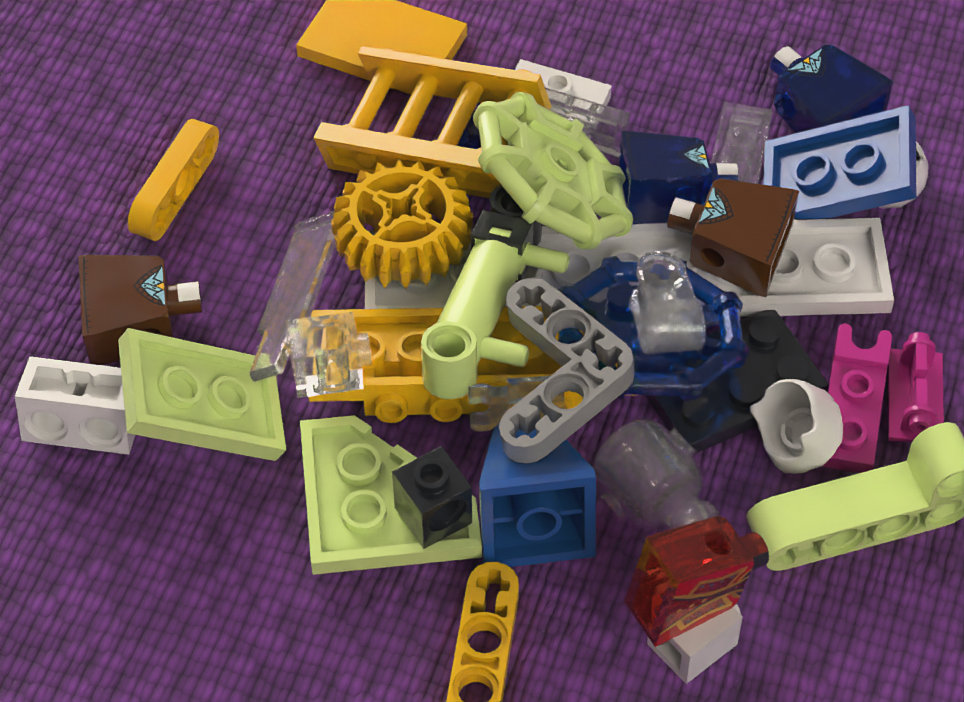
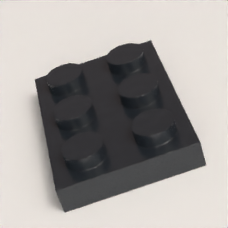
(726, 402)

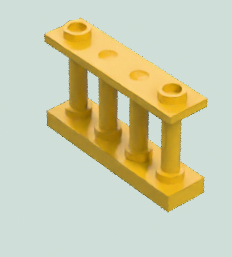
(356, 148)

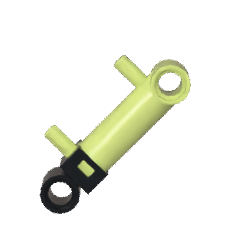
(499, 256)

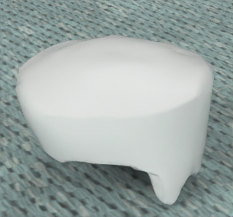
(798, 425)

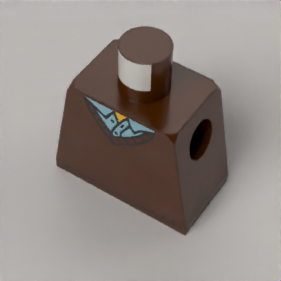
(738, 231)
(126, 294)

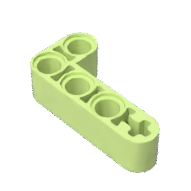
(867, 506)

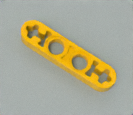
(485, 667)

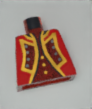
(691, 576)

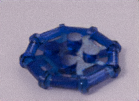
(661, 372)

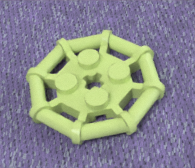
(552, 170)

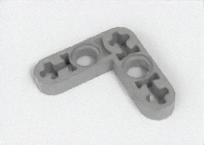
(578, 370)

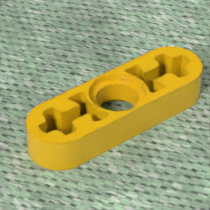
(173, 179)

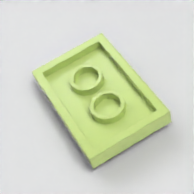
(198, 396)

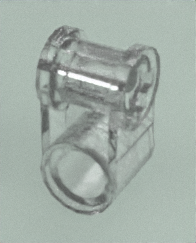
(666, 306)

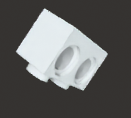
(73, 406)

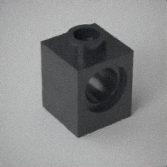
(432, 497)

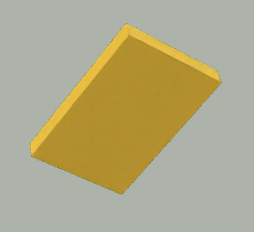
(348, 24)

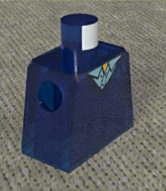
(826, 88)
(666, 168)

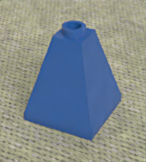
(537, 508)

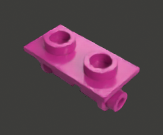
(914, 388)

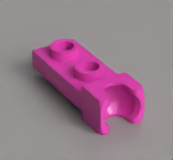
(858, 389)

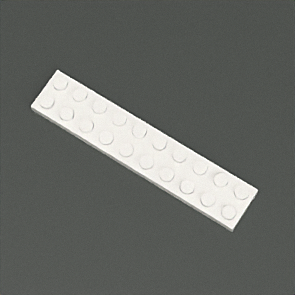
(822, 270)

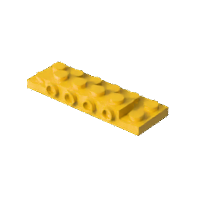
(394, 379)

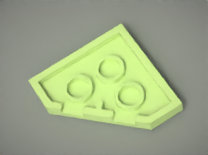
(353, 502)

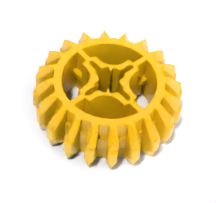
(406, 238)

